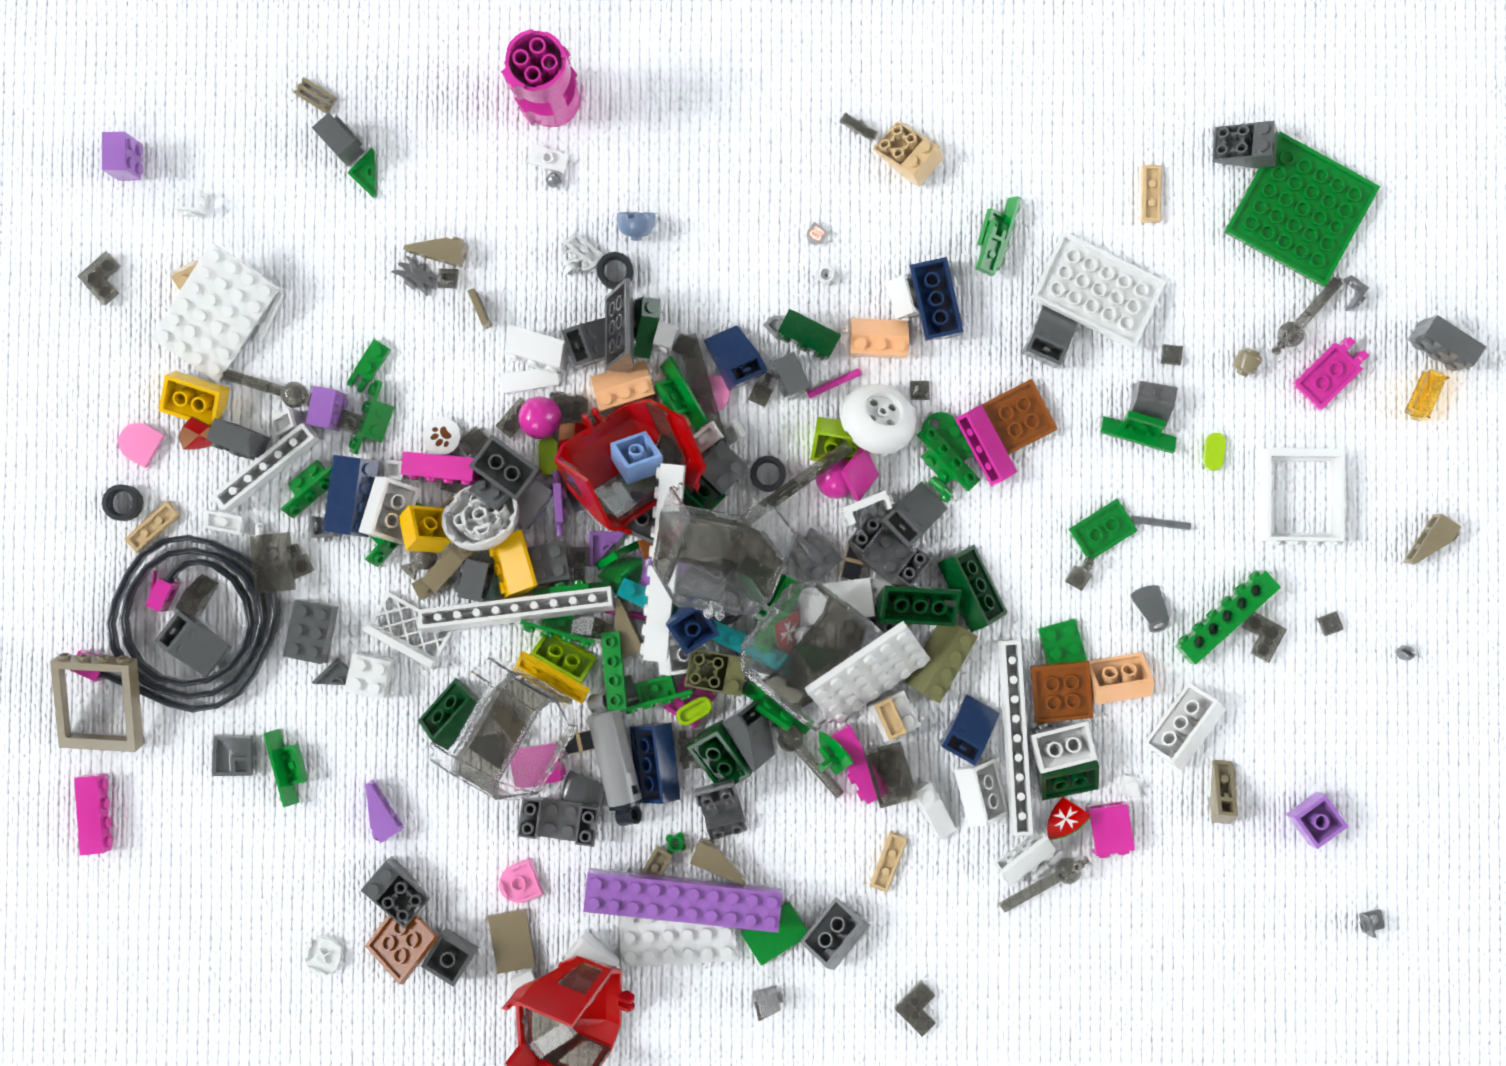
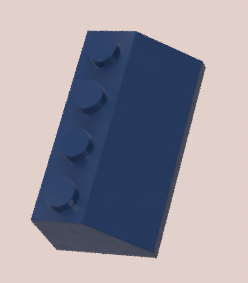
(936, 299)
(348, 494)
(655, 762)

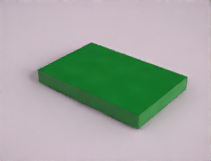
(1102, 529)
(770, 944)

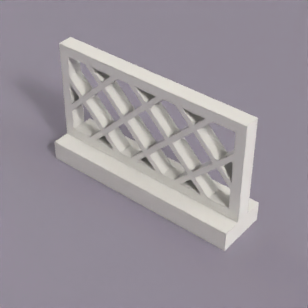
(399, 644)

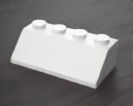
(1184, 726)

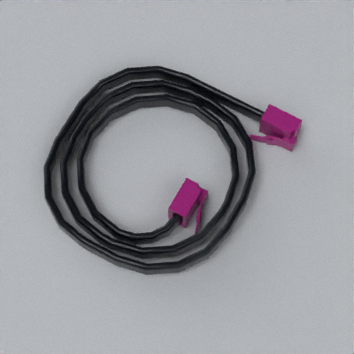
(160, 599)

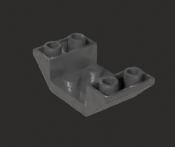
(886, 554)
(721, 809)
(558, 820)

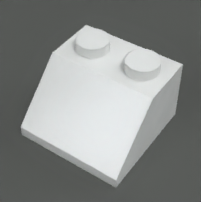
(903, 297)

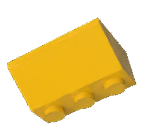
(193, 396)
(513, 566)

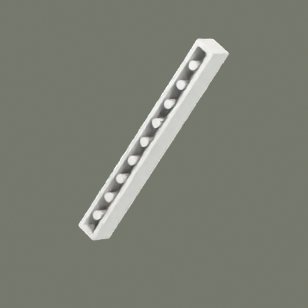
(659, 602)
(516, 609)
(1015, 737)

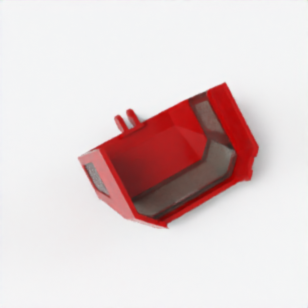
(596, 480)
(569, 1015)

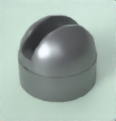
(553, 180)
(1402, 655)

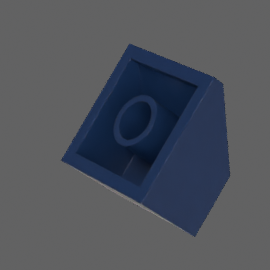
(691, 628)

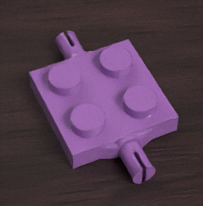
(560, 495)

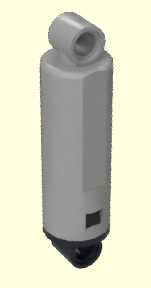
(614, 761)

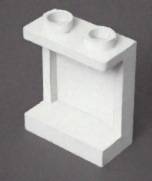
(846, 511)

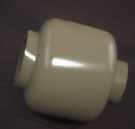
(1247, 362)

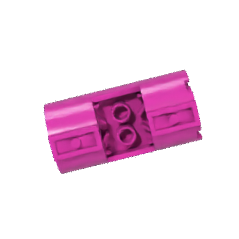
(541, 78)

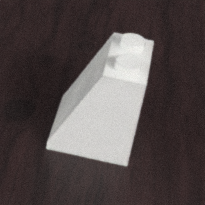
(591, 948)

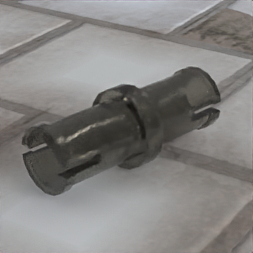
(858, 127)

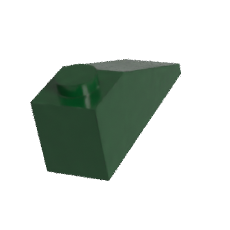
(647, 318)

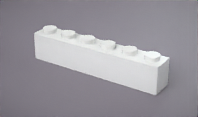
(266, 467)

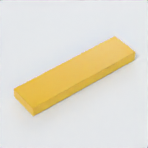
(552, 677)

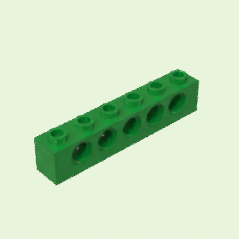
(1266, 588)

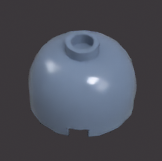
(636, 224)

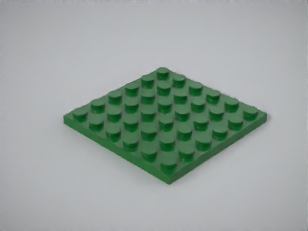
(1302, 210)

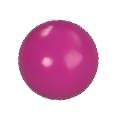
(539, 417)
(832, 482)

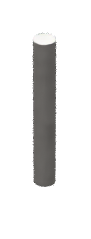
(1161, 522)

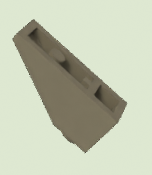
(442, 250)
(1436, 535)
(446, 567)
(624, 623)
(1223, 793)
(715, 861)

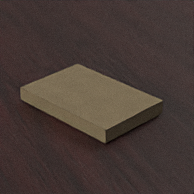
(512, 941)

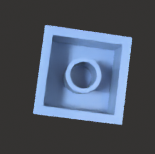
(636, 457)

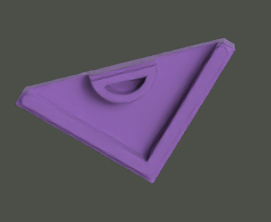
(601, 542)

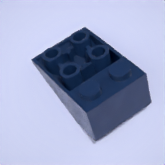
(735, 357)
(970, 730)

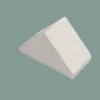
(286, 421)

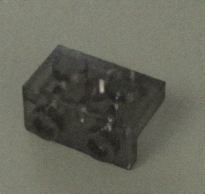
(570, 406)

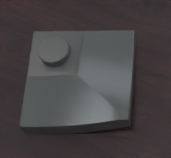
(232, 755)

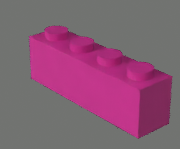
(986, 445)
(438, 467)
(858, 770)
(93, 814)

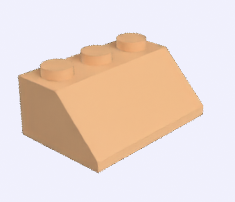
(879, 338)
(618, 388)
(1120, 678)

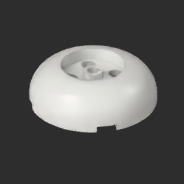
(866, 415)
(472, 527)

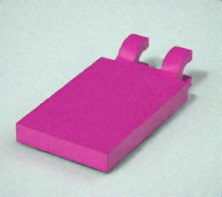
(1330, 373)

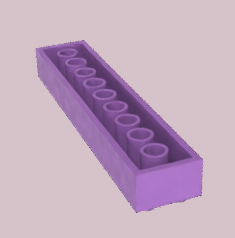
(683, 900)

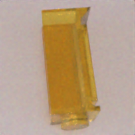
(1425, 395)

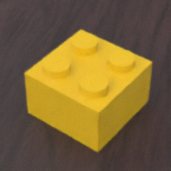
(423, 529)

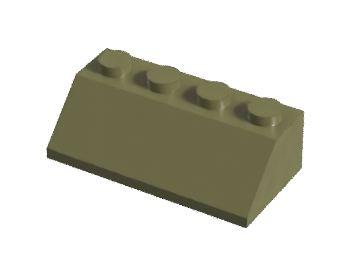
(947, 650)

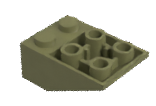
(715, 672)

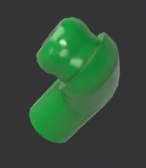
(946, 492)

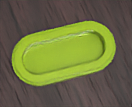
(1214, 451)
(547, 453)
(694, 710)

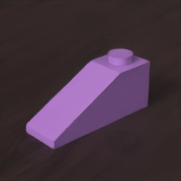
(382, 817)

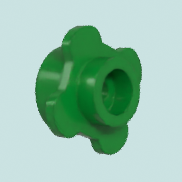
(675, 847)

